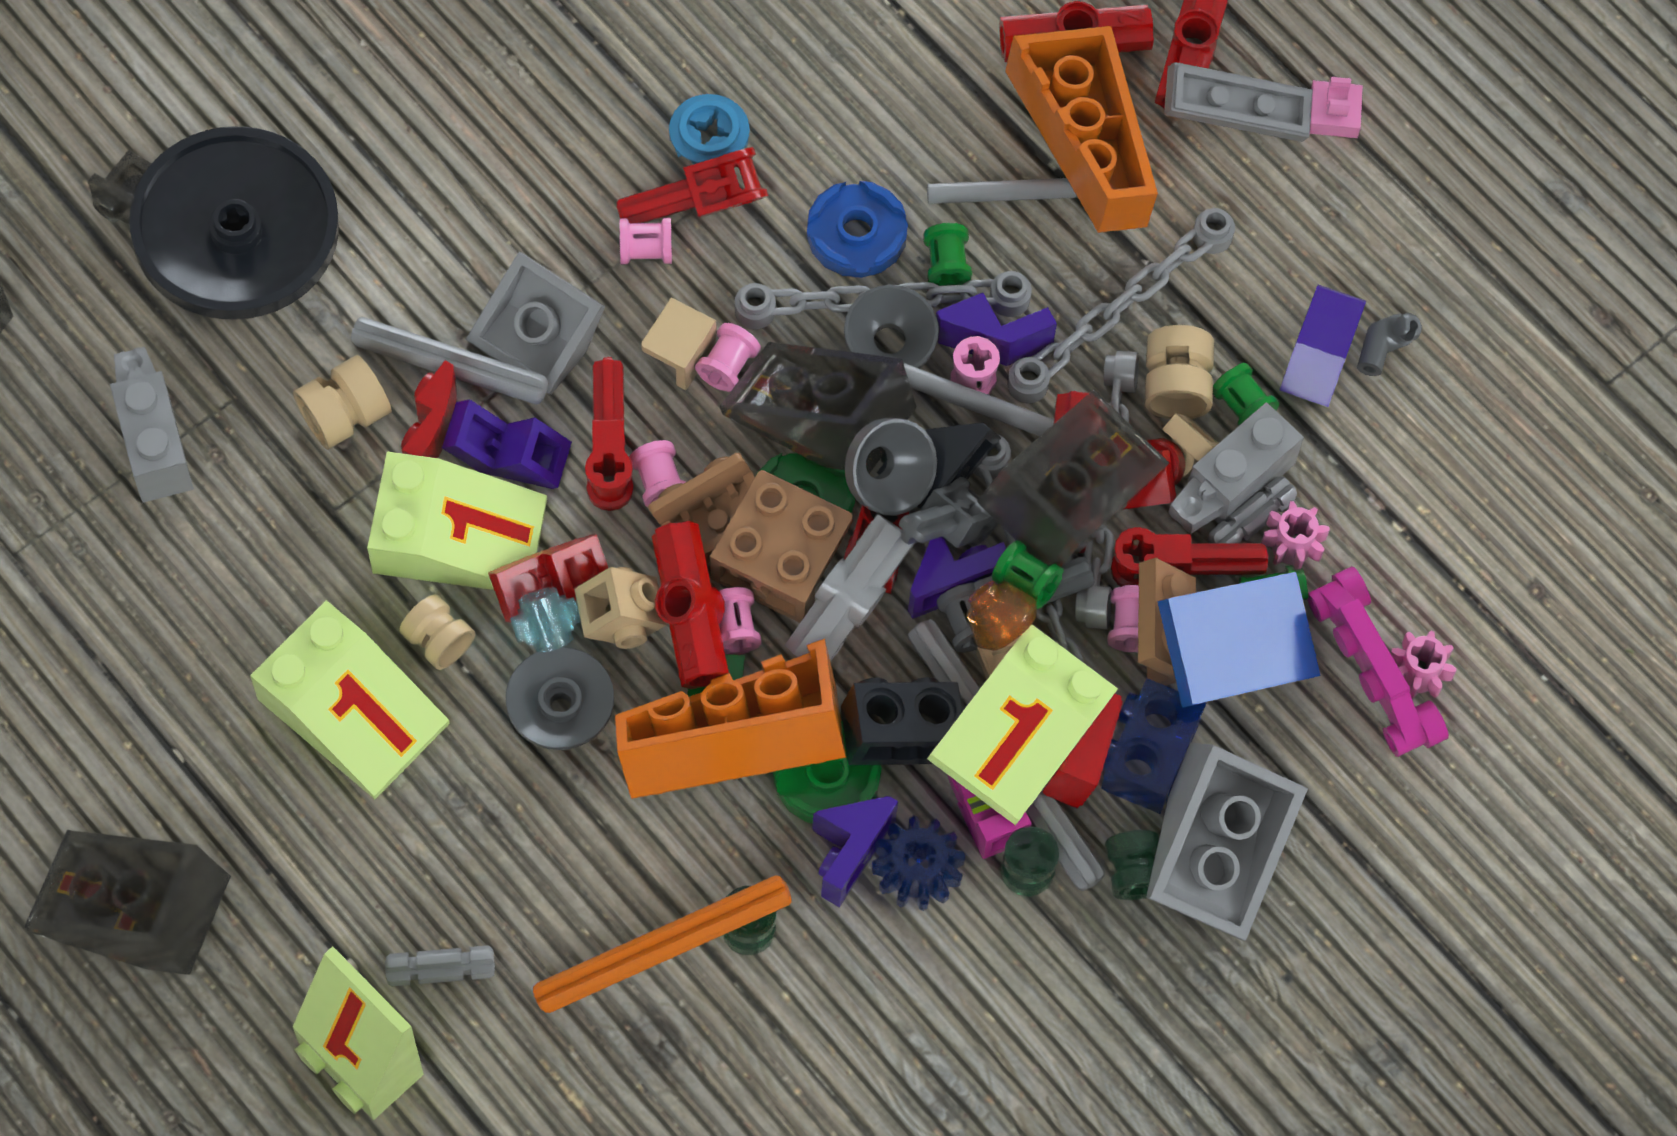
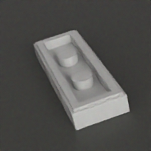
(1238, 102)

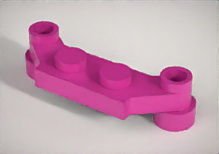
(1380, 678)

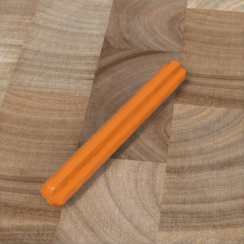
(662, 944)

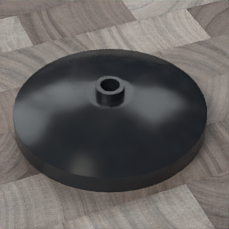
(234, 222)

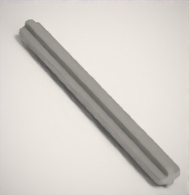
(1044, 811)

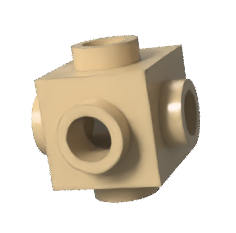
(619, 607)

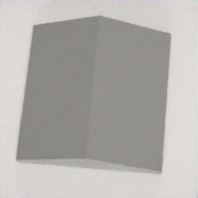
(537, 321)

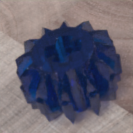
(920, 845)

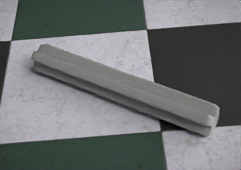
(467, 365)

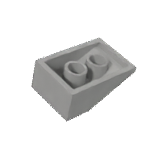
(1222, 838)

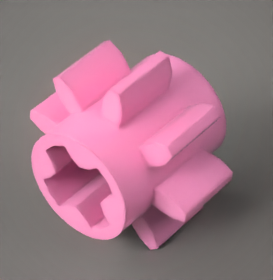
(1292, 522)
(1433, 654)

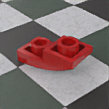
(434, 405)

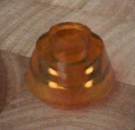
(999, 614)

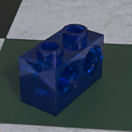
(1158, 747)

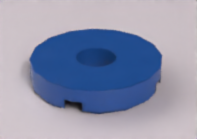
(853, 254)

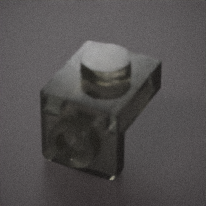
(115, 193)

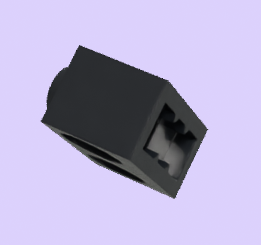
(905, 735)

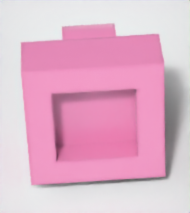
(1336, 108)

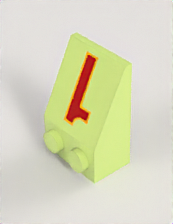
(450, 522)
(348, 700)
(1022, 724)
(355, 1038)

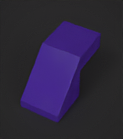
(1013, 340)
(1322, 345)
(515, 451)

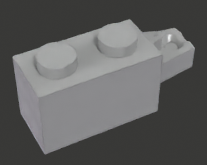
(149, 427)
(1237, 469)

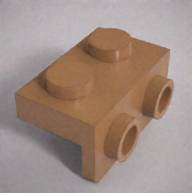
(706, 499)
(1157, 583)

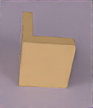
(681, 339)

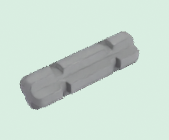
(1254, 513)
(440, 966)

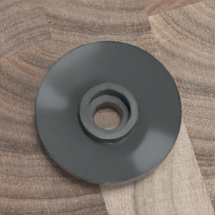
(555, 676)

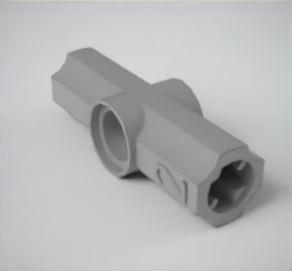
(851, 589)

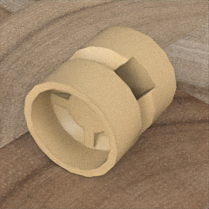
(1179, 371)
(343, 401)

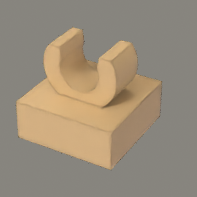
(1190, 438)

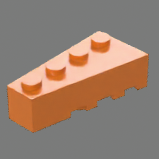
(1088, 120)
(734, 727)

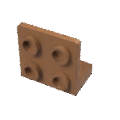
(779, 544)

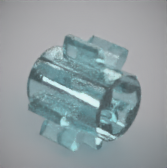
(545, 619)

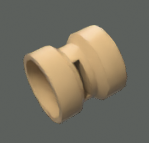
(436, 631)

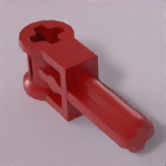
(707, 187)
(608, 439)
(1187, 557)

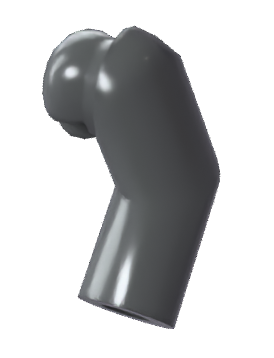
(1386, 337)

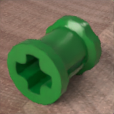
(947, 254)
(1242, 392)
(1015, 561)

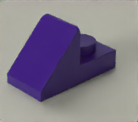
(940, 573)
(855, 830)

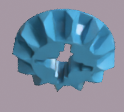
(697, 115)

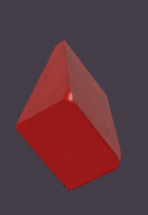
(1083, 766)

